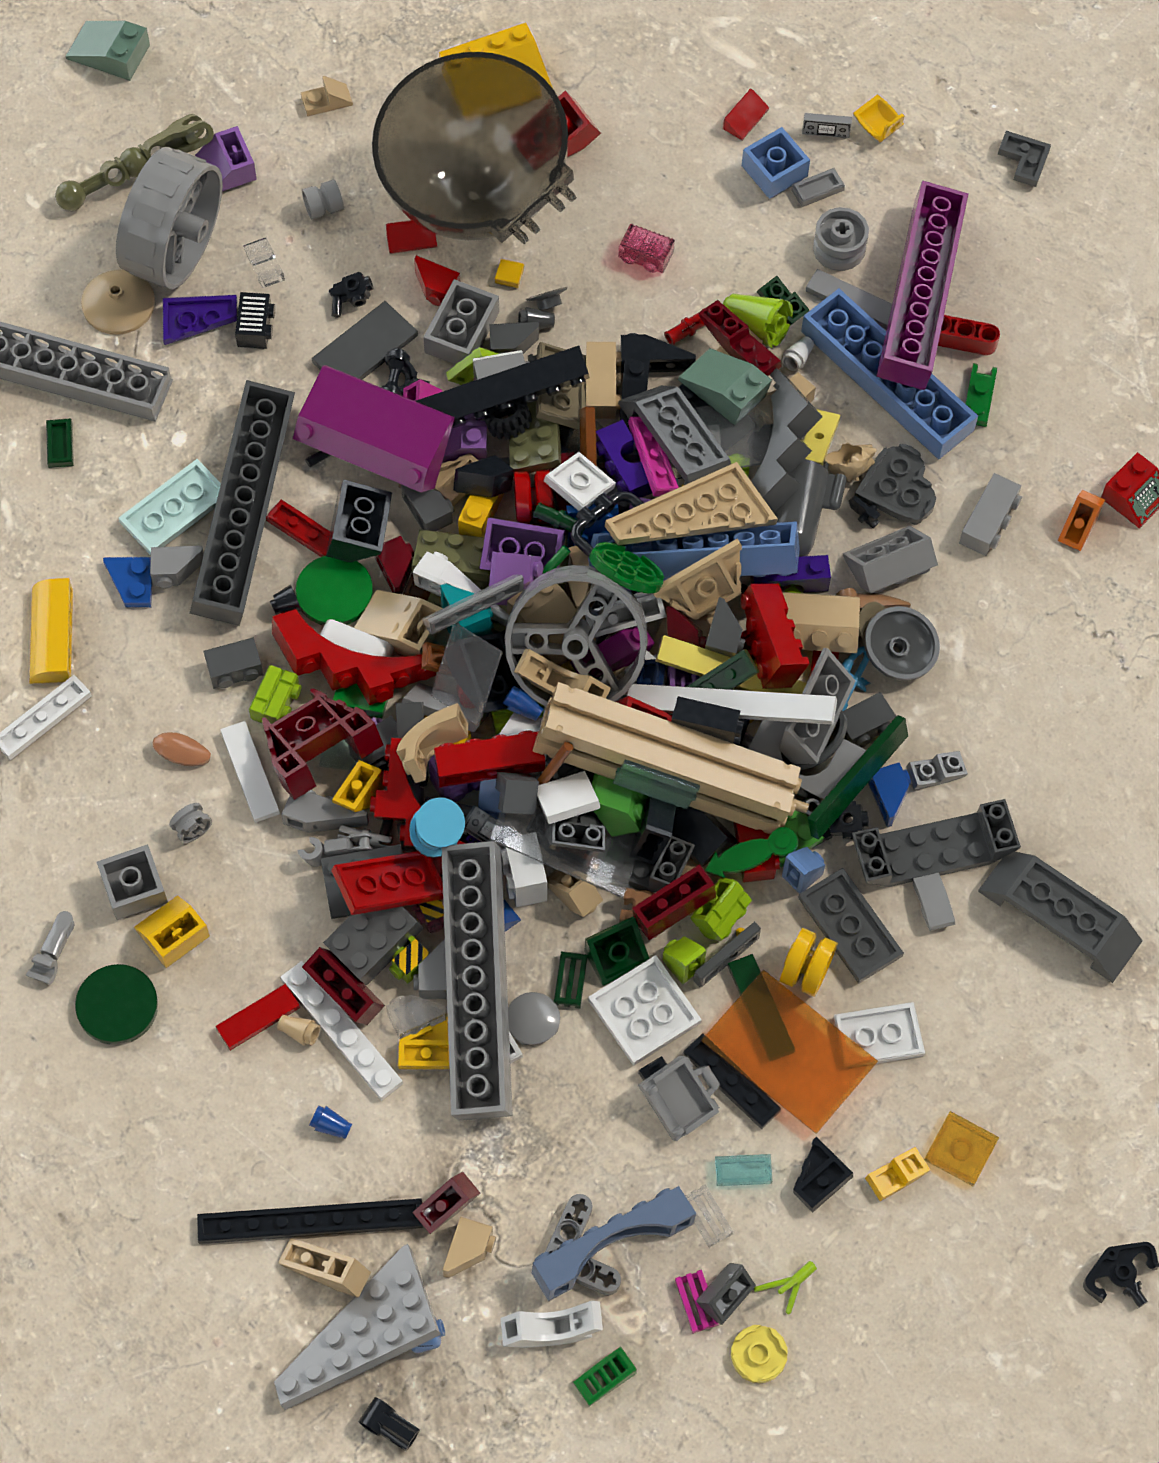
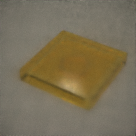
(961, 1148)

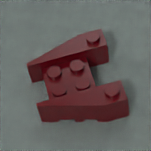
(312, 731)

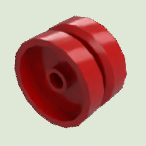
(528, 497)

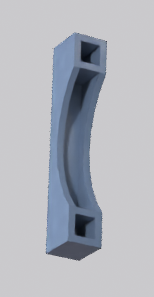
(661, 1216)

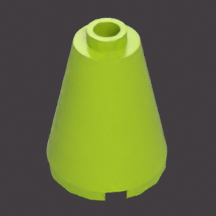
(763, 315)

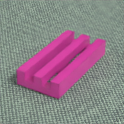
(690, 1279)

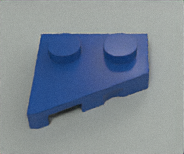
(131, 579)

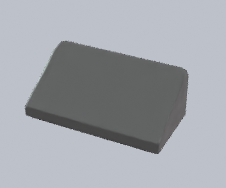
(726, 1292)

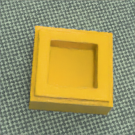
(509, 273)

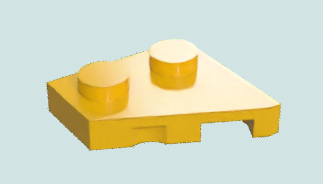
(425, 1049)

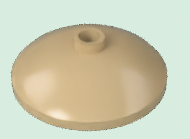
(121, 311)

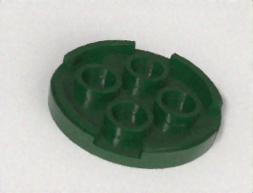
(116, 1004)

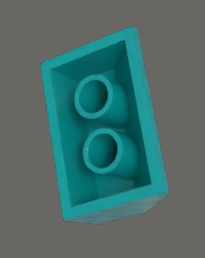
(479, 623)

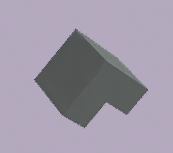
(517, 792)

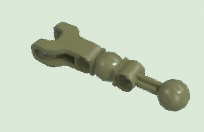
(179, 136)

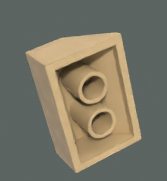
(825, 621)

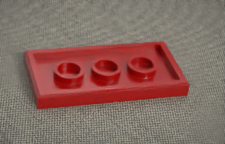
(388, 882)

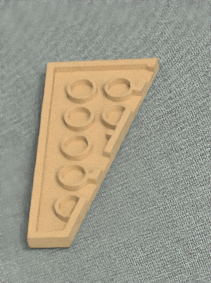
(705, 506)

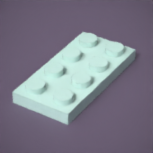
(172, 507)

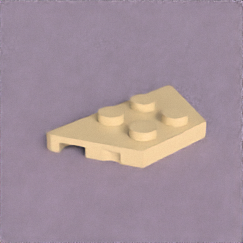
(702, 583)

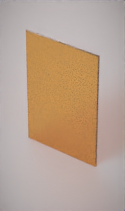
(789, 1051)

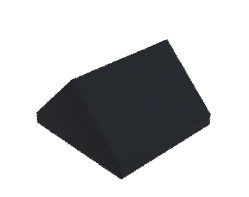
(704, 832)

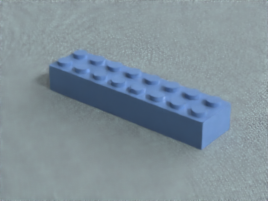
(856, 345)
(763, 552)

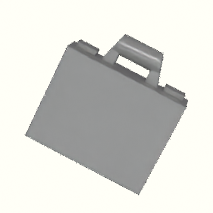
(680, 1096)

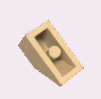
(574, 893)
(468, 1246)

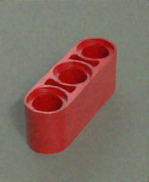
(975, 338)

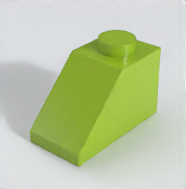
(683, 958)

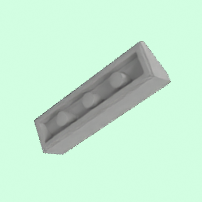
(474, 603)

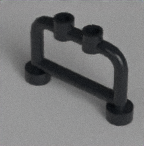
(588, 517)

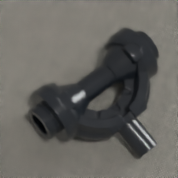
(399, 362)

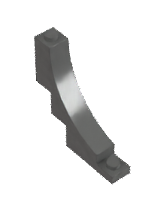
(786, 449)

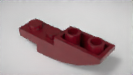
(736, 339)

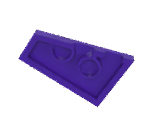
(195, 315)

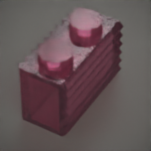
(646, 249)

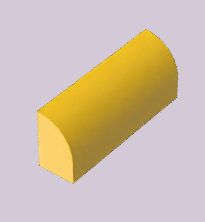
(51, 631)

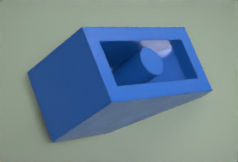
(889, 790)

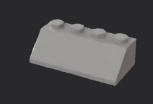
(806, 741)

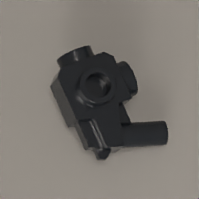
(352, 288)

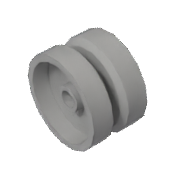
(840, 239)

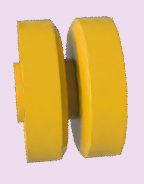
(805, 960)

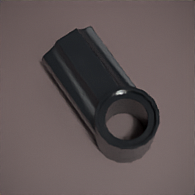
(383, 1421)

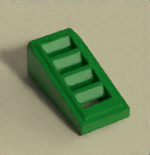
(599, 1368)

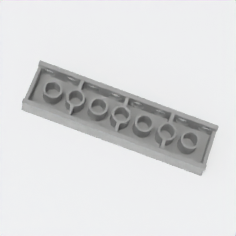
(80, 375)

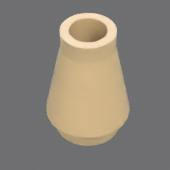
(302, 1030)

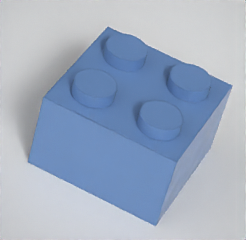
(775, 162)

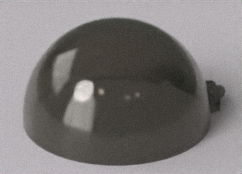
(473, 147)

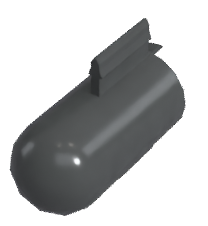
(805, 506)

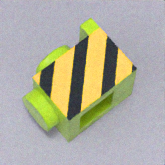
(407, 960)

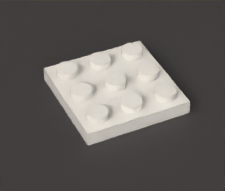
(644, 1010)

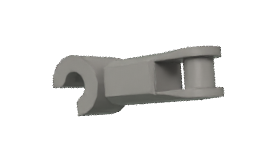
(335, 847)
(46, 963)

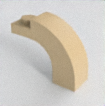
(547, 674)
(436, 729)

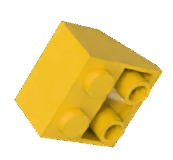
(173, 930)

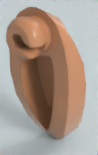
(181, 749)

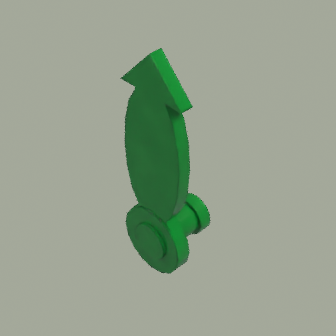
(753, 852)

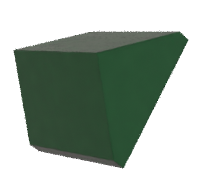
(616, 950)

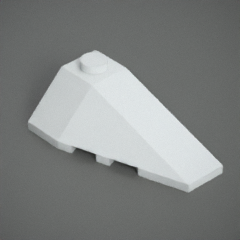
(436, 570)

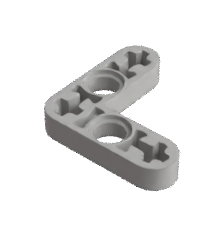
(557, 1240)

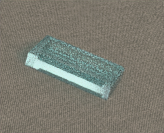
(743, 1170)

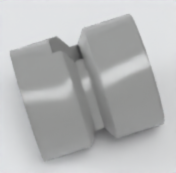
(322, 199)

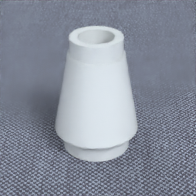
(797, 355)

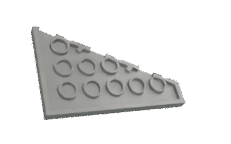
(370, 1330)

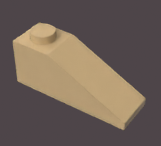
(326, 1267)

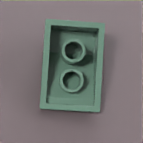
(110, 47)
(726, 384)

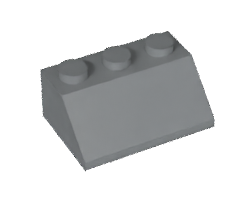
(891, 559)

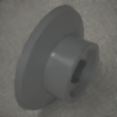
(548, 299)

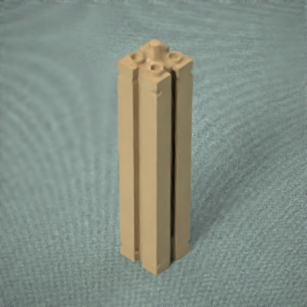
(731, 778)

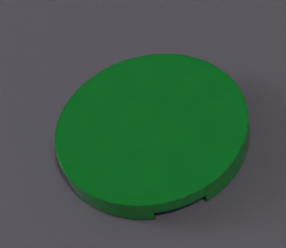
(627, 568)
(333, 590)

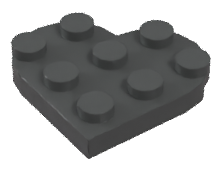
(898, 485)

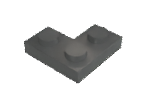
(1029, 152)

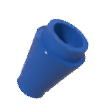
(521, 703)
(330, 1122)

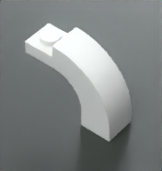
(551, 1328)

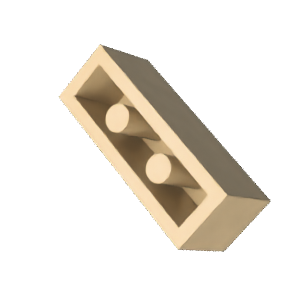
(603, 380)

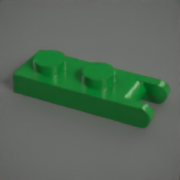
(980, 394)

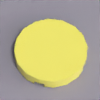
(759, 1354)

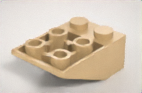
(398, 621)

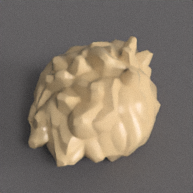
(851, 460)

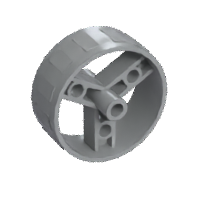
(169, 217)
(577, 632)

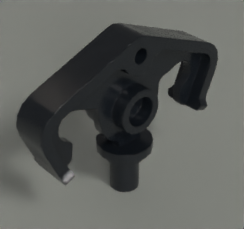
(1119, 1267)

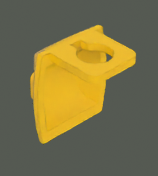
(879, 118)

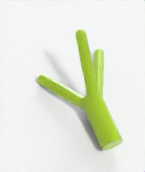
(794, 1281)

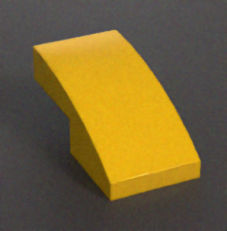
(897, 1174)

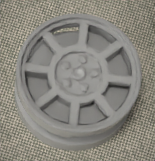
(190, 823)

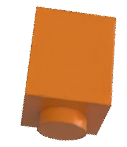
(1081, 520)

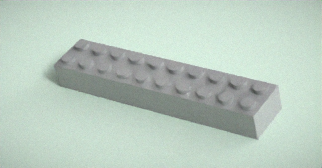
(476, 981)

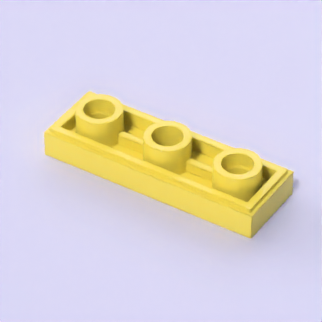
(821, 436)

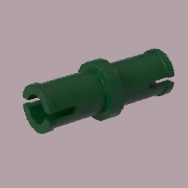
(557, 518)

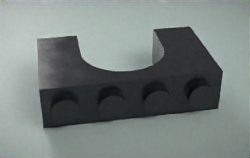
(709, 719)

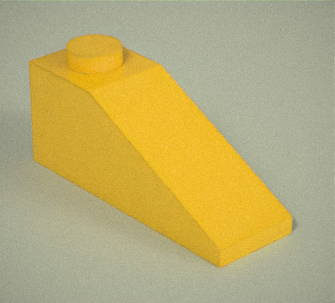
(476, 513)

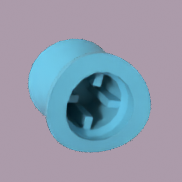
(436, 826)

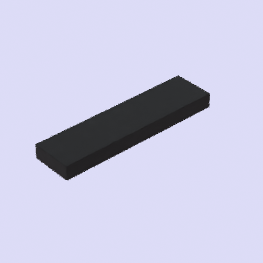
(733, 1084)

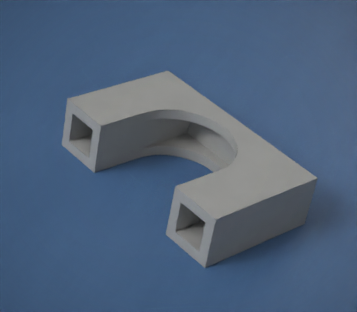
(818, 786)

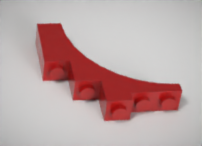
(342, 667)
(398, 801)

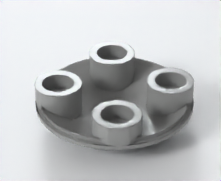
(533, 1018)

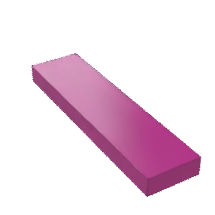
(653, 458)

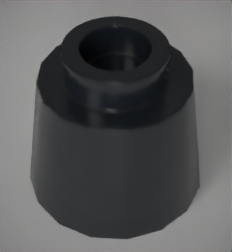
(285, 601)

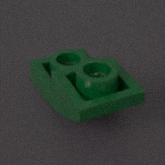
(776, 289)

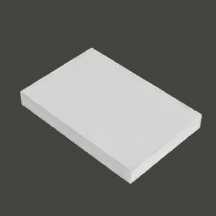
(884, 1032)

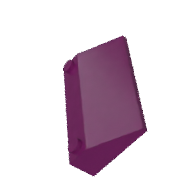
(374, 429)

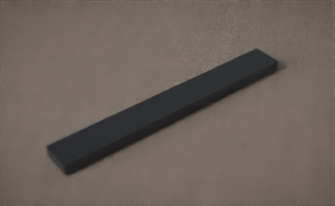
(308, 1221)

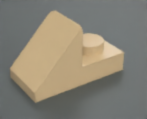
(326, 98)

